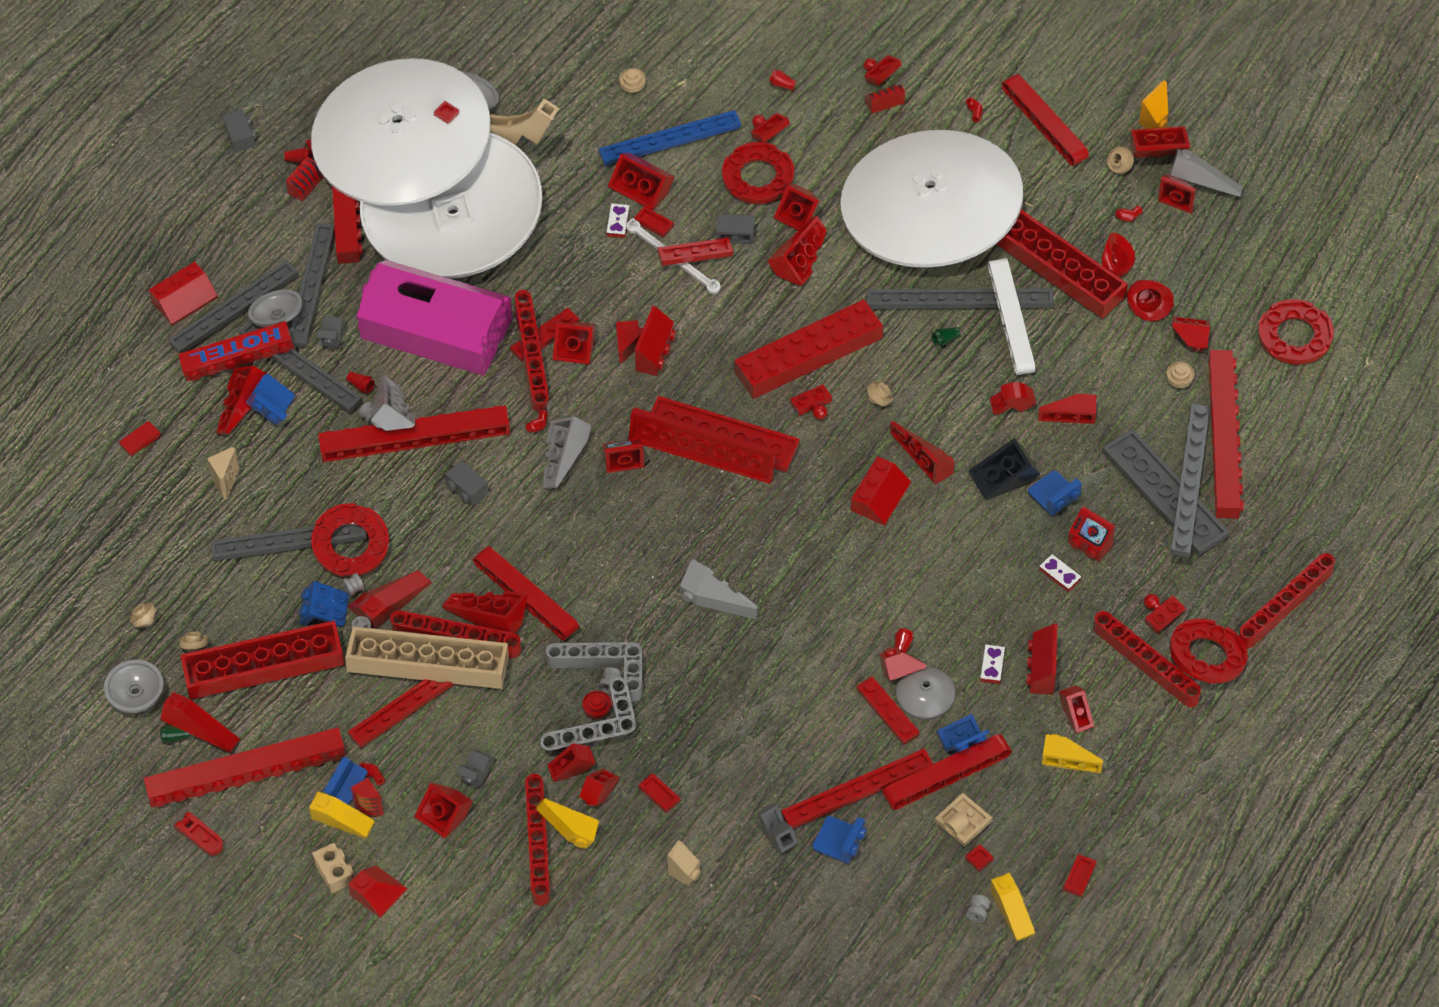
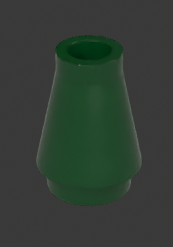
(944, 335)
(171, 734)

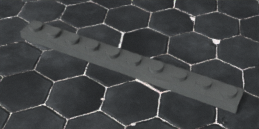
(953, 298)
(1190, 480)

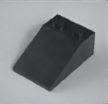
(1004, 470)

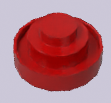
(596, 704)

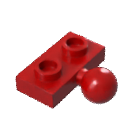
(879, 72)
(768, 128)
(812, 400)
(1163, 614)

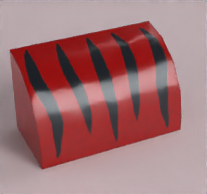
(885, 98)
(304, 179)
(367, 799)

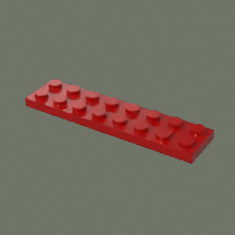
(783, 443)
(703, 445)

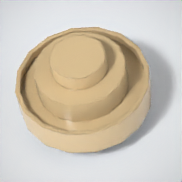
(632, 80)
(1120, 160)
(1180, 374)
(879, 393)
(143, 615)
(193, 642)

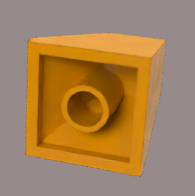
(1155, 108)

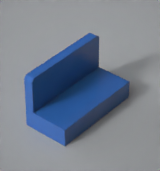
(343, 779)

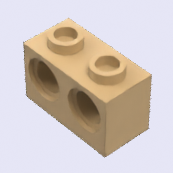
(329, 869)

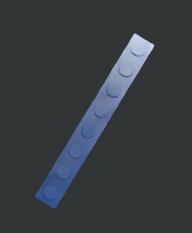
(671, 137)

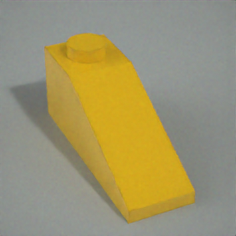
(1067, 754)
(340, 815)
(569, 823)
(1012, 906)

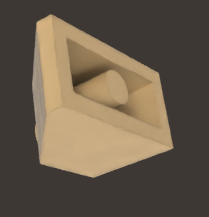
(683, 864)

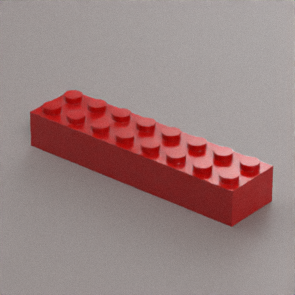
(1064, 265)
(808, 349)
(262, 660)

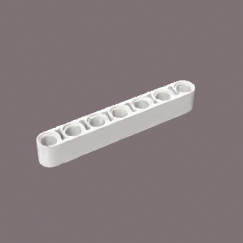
(1011, 316)

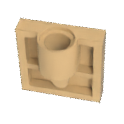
(963, 819)

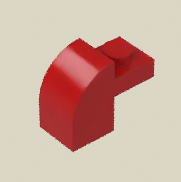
(1013, 395)

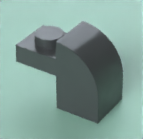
(331, 331)
(476, 768)
(776, 829)

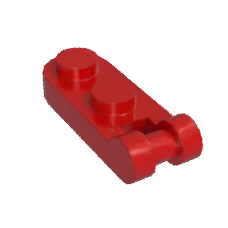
(200, 834)

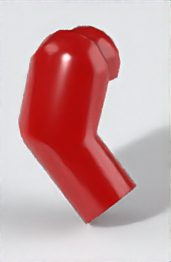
(975, 107)
(1128, 215)
(538, 424)
(373, 772)

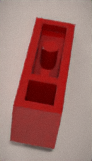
(1073, 409)

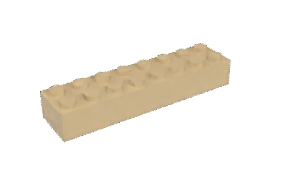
(427, 657)

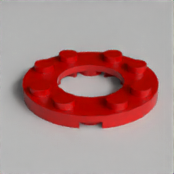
(757, 152)
(1295, 309)
(349, 514)
(1207, 629)

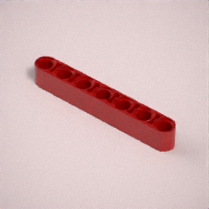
(1045, 119)
(531, 358)
(1289, 593)
(537, 603)
(449, 627)
(1153, 665)
(946, 771)
(537, 848)

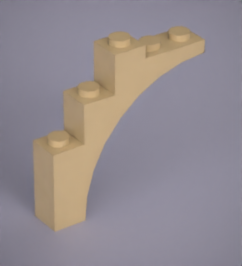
(530, 124)

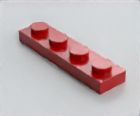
(695, 251)
(546, 332)
(887, 710)

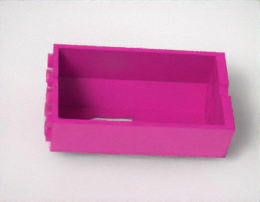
(455, 328)

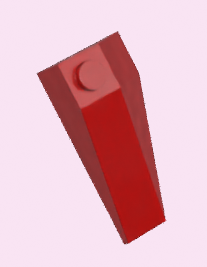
(797, 255)
(240, 388)
(926, 455)
(390, 597)
(489, 610)
(197, 721)

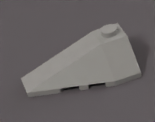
(1196, 170)
(389, 408)
(565, 441)
(706, 591)

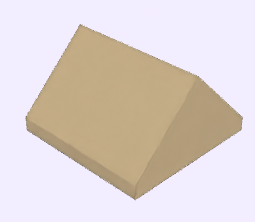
(224, 470)

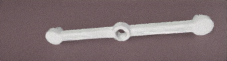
(713, 286)

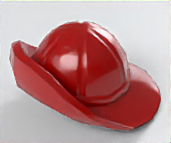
(1118, 255)
(1150, 300)

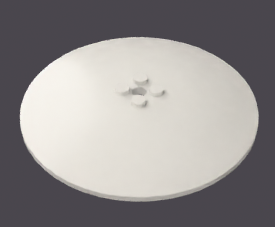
(404, 161)
(494, 218)
(911, 225)

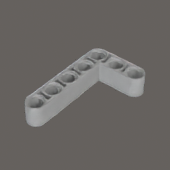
(603, 659)
(596, 727)

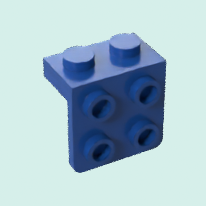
(270, 399)
(1055, 492)
(323, 604)
(960, 733)
(840, 838)

